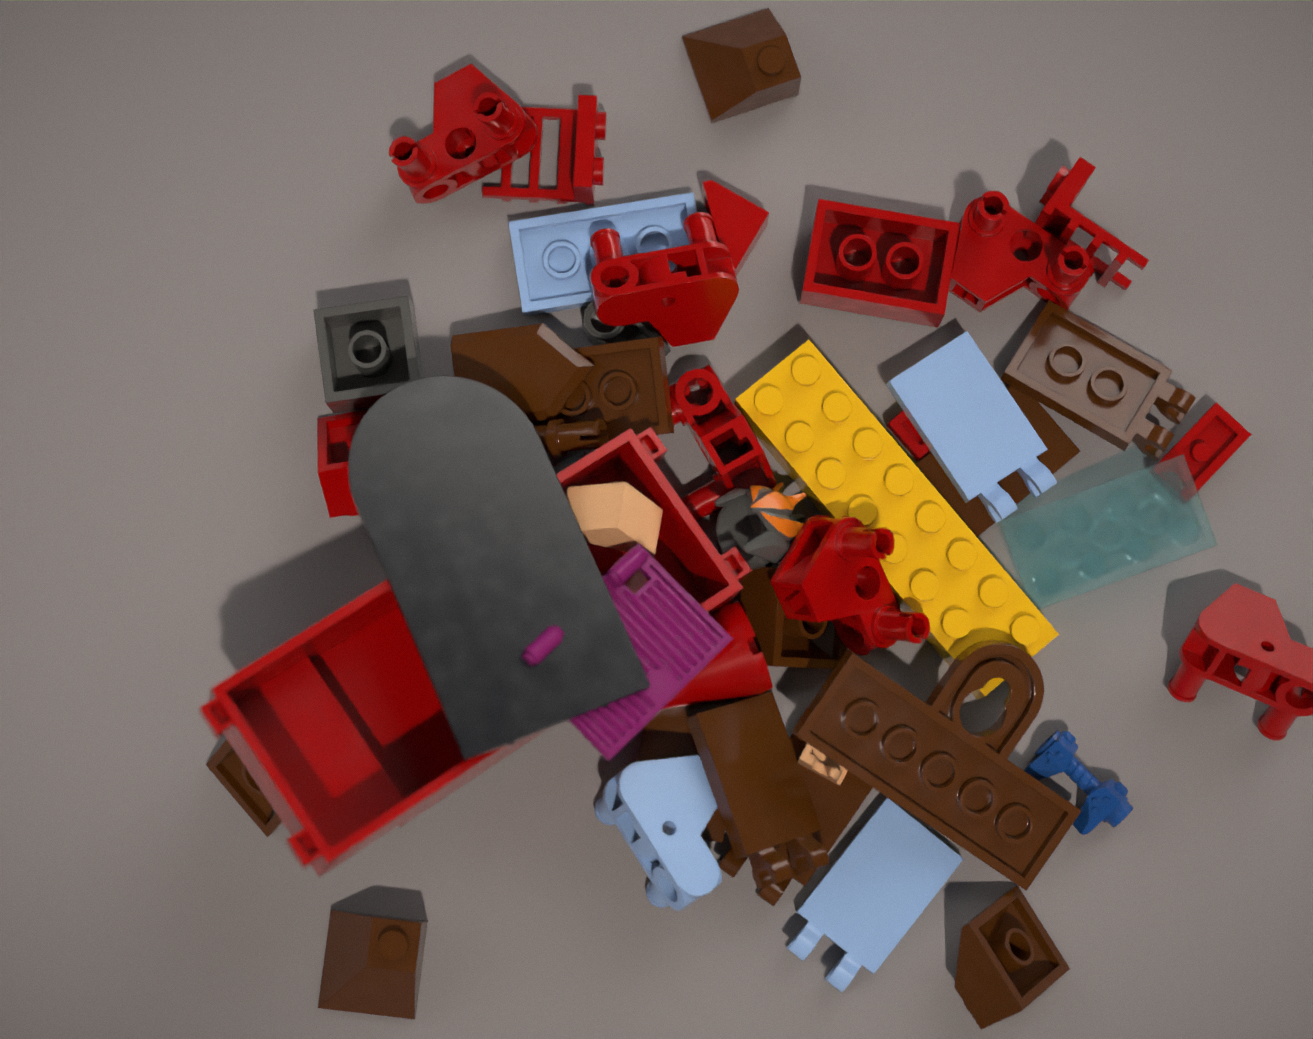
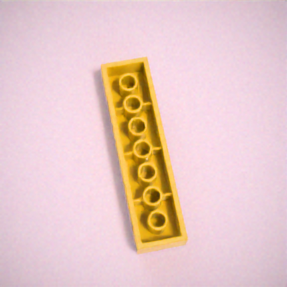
(859, 471)

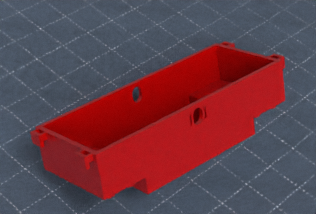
(347, 718)

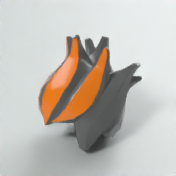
(758, 523)

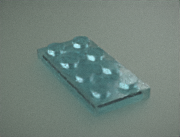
(1108, 532)

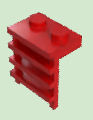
(578, 161)
(1063, 220)

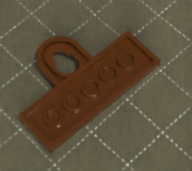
(937, 767)

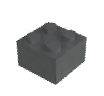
(366, 351)

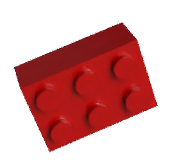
(879, 263)

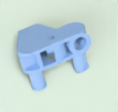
(669, 797)

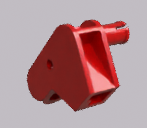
(467, 117)
(986, 262)
(679, 304)
(714, 428)
(839, 578)
(1250, 633)

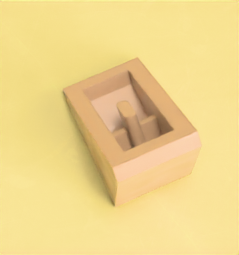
(615, 516)

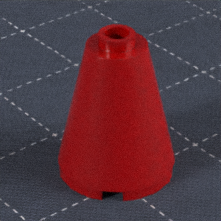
(734, 671)

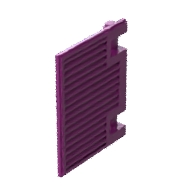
(669, 637)

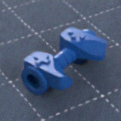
(1104, 800)

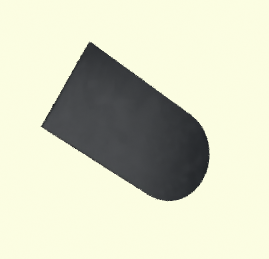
(486, 562)

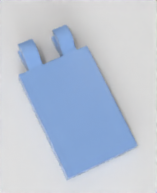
(972, 425)
(874, 892)

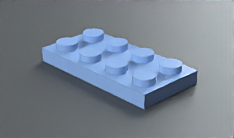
(556, 251)

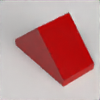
(735, 221)

